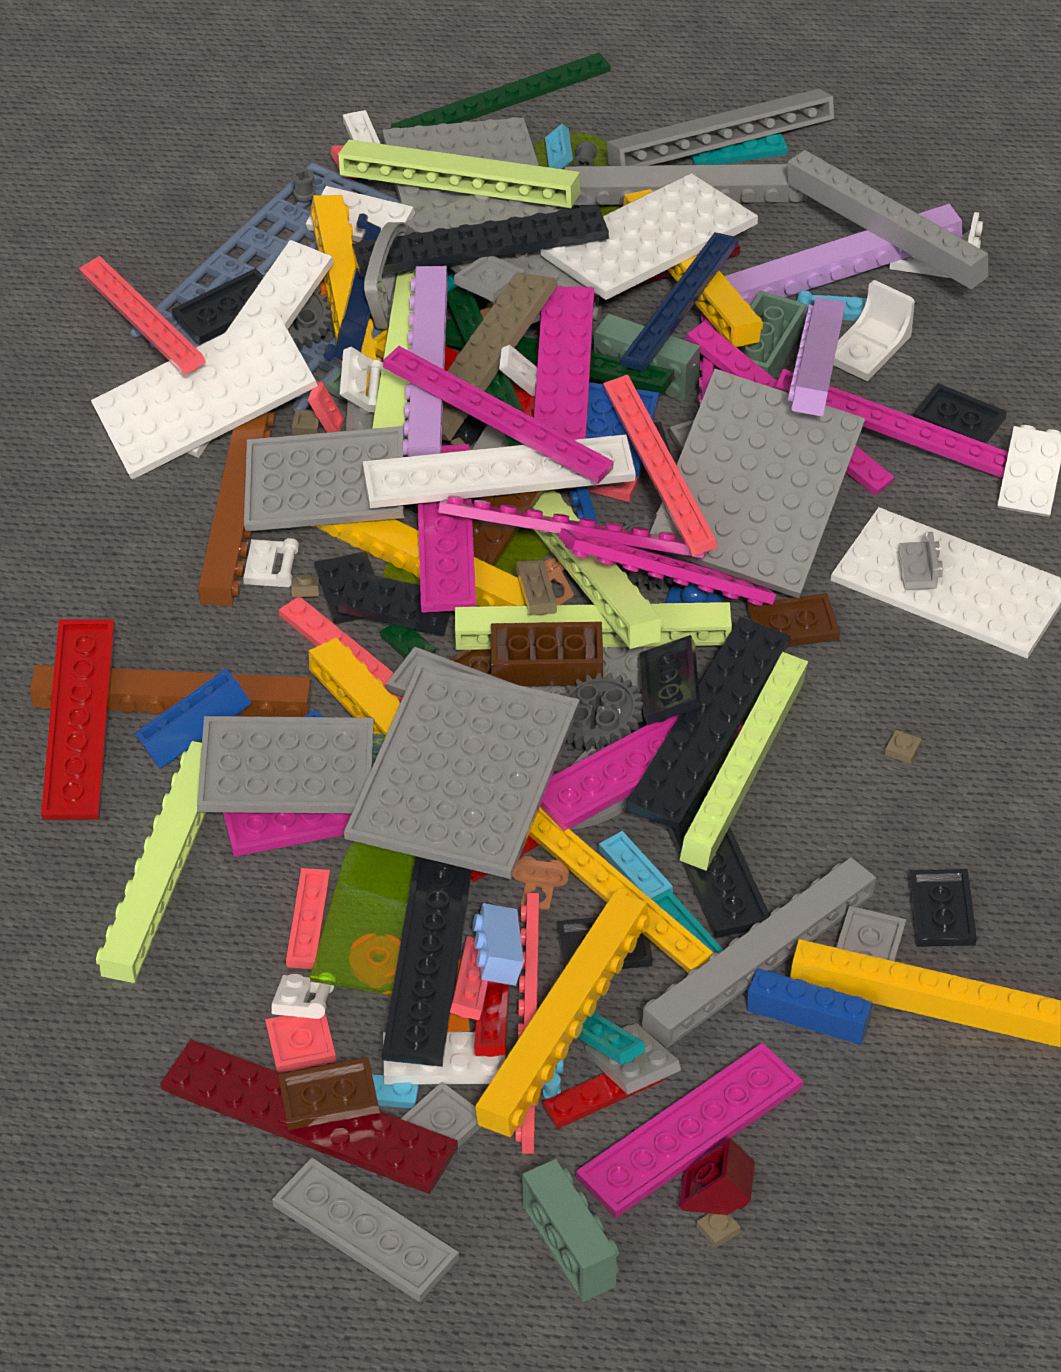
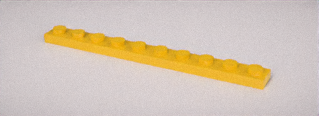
(605, 880)

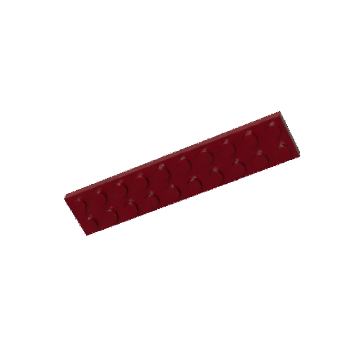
(254, 1097)

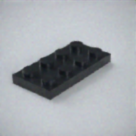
(217, 308)
(390, 603)
(669, 680)

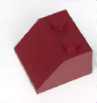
(718, 1181)

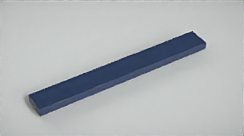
(679, 302)

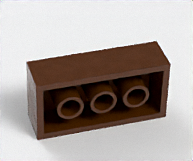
(546, 652)

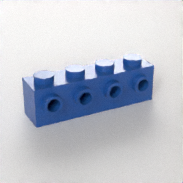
(183, 722)
(809, 1006)

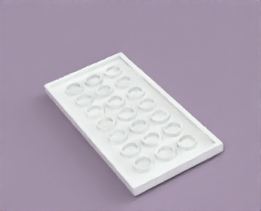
(652, 236)
(173, 413)
(976, 595)

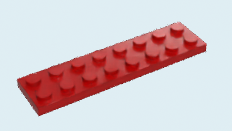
(78, 720)

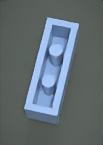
(498, 944)

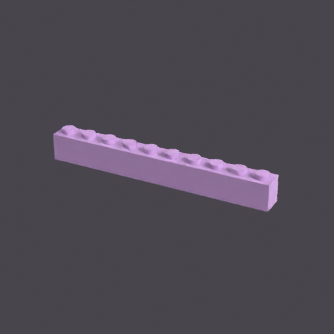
(830, 261)
(427, 342)
(816, 356)

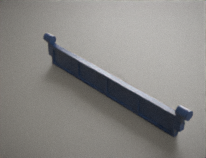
(357, 309)

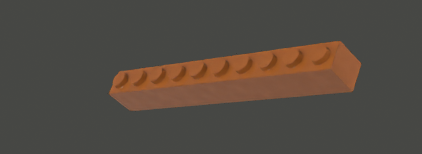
(228, 535)
(159, 690)

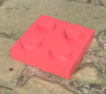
(300, 1042)

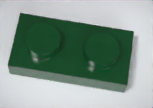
(404, 640)

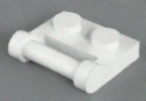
(355, 378)
(262, 562)
(293, 996)

